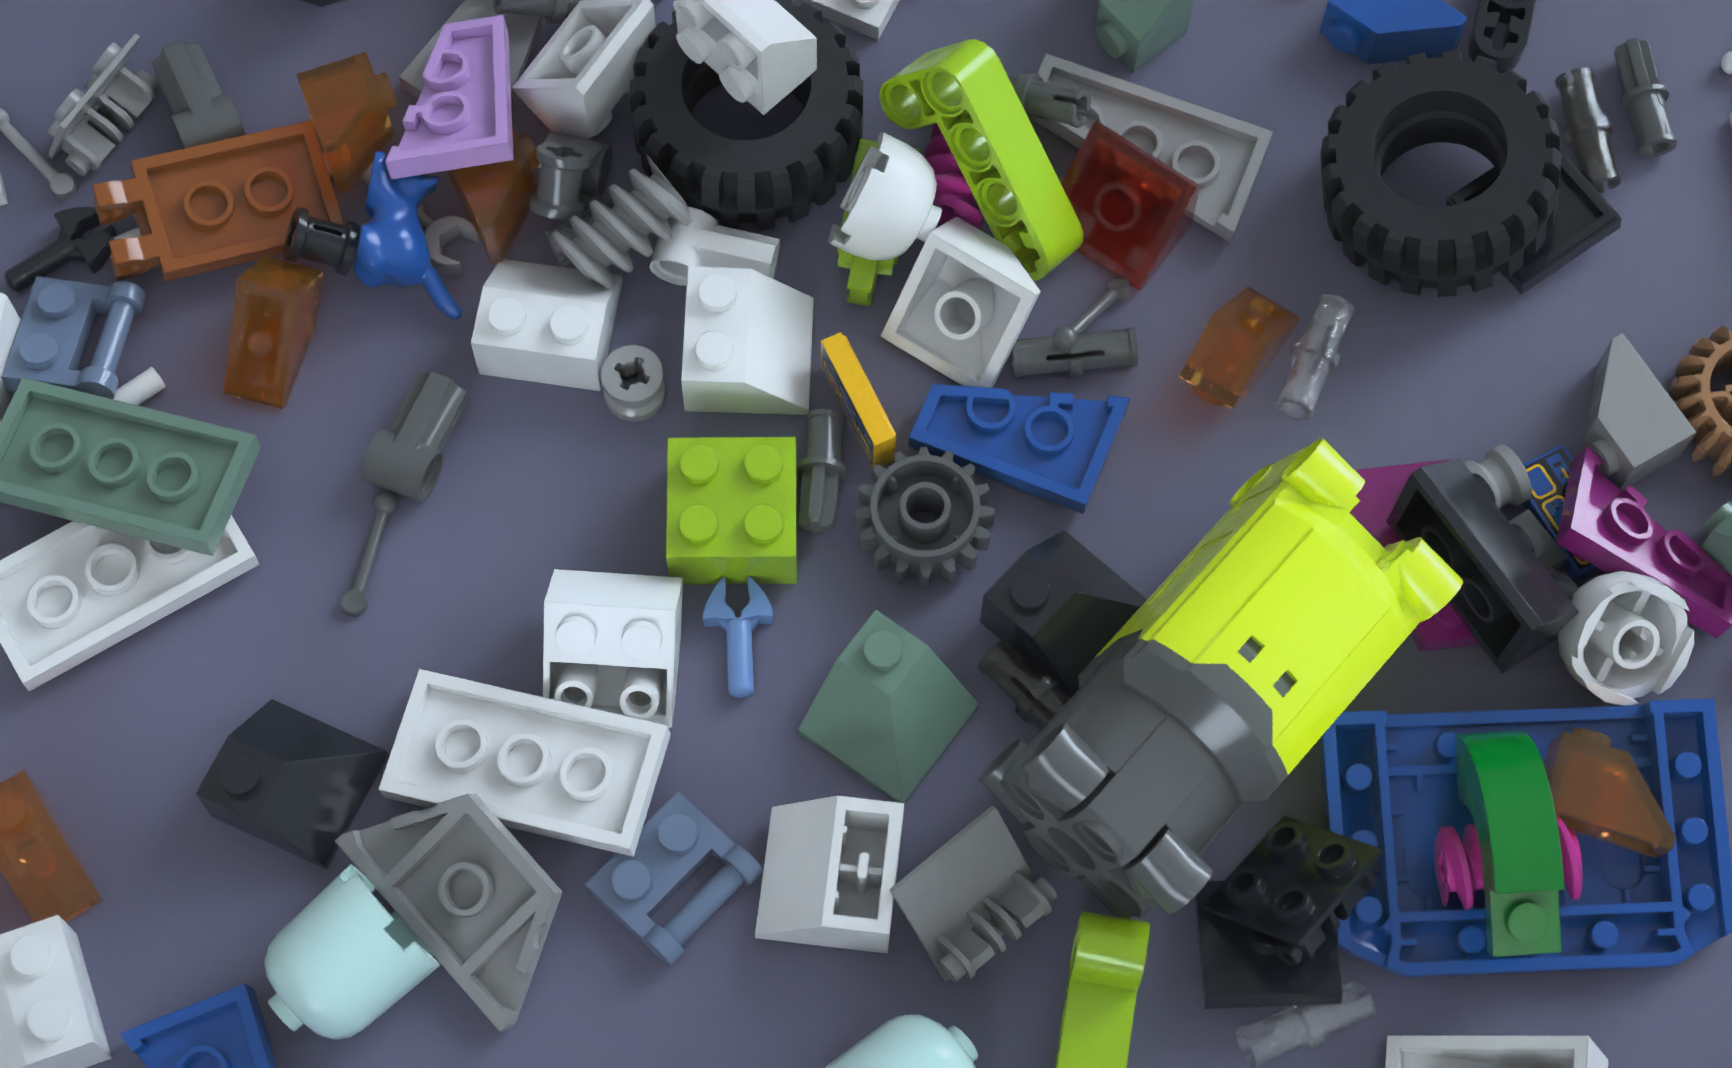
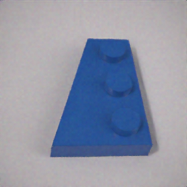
(1025, 441)
(207, 1034)

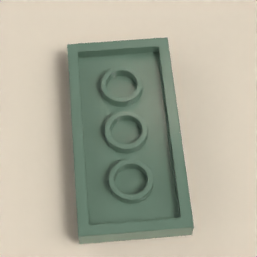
(122, 466)

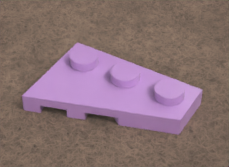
(463, 105)

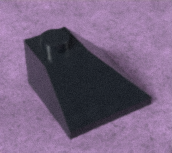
(1059, 608)
(291, 781)

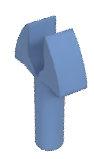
(738, 632)

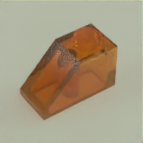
(349, 114)
(498, 196)
(271, 330)
(1238, 347)
(1604, 794)
(39, 855)

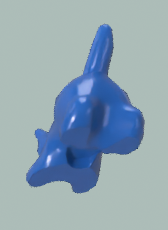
(393, 242)

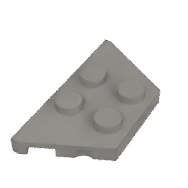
(464, 895)

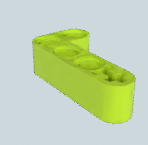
(994, 147)
(1101, 991)

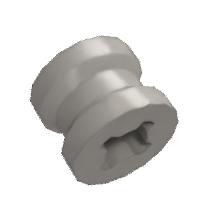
(637, 397)
(1504, 475)

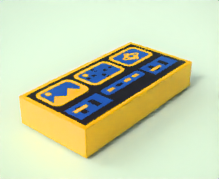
(858, 400)

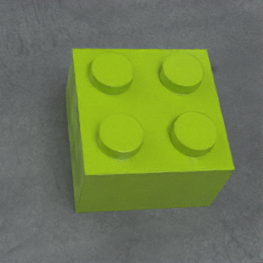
(732, 510)

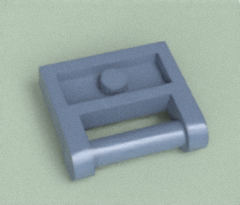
(58, 328)
(666, 857)

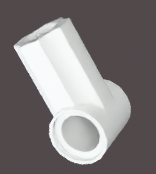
(711, 245)

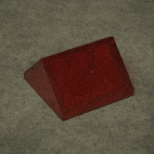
(1127, 205)

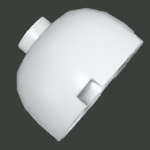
(888, 202)
(1626, 637)

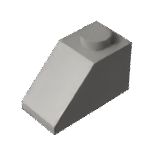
(1632, 418)

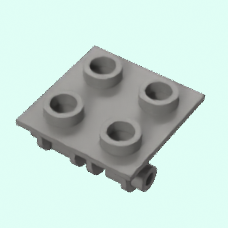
(114, 94)
(972, 897)

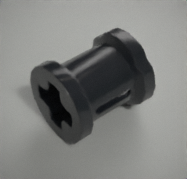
(321, 241)

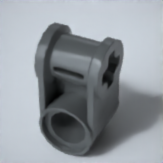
(569, 175)

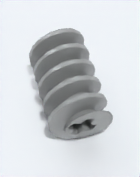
(624, 225)

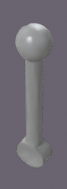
(61, 184)

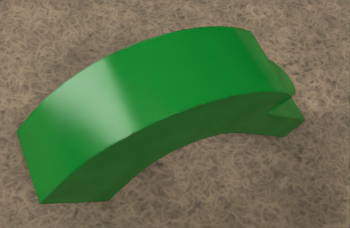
(1518, 840)

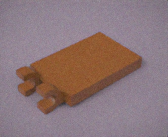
(217, 202)

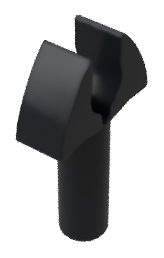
(66, 248)

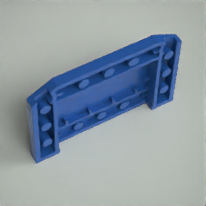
(1397, 784)

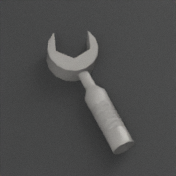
(440, 233)

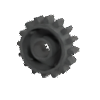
(918, 547)

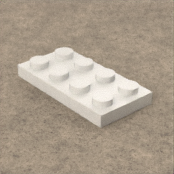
(97, 587)
(528, 759)

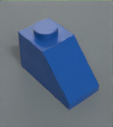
(1392, 28)

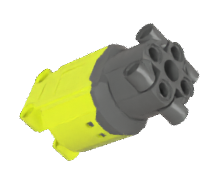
(1218, 685)

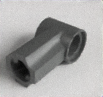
(195, 97)
(410, 452)

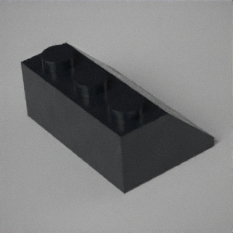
(1505, 590)

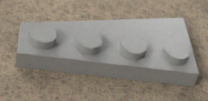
(1197, 142)

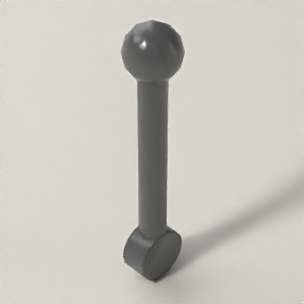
(1066, 336)
(353, 600)

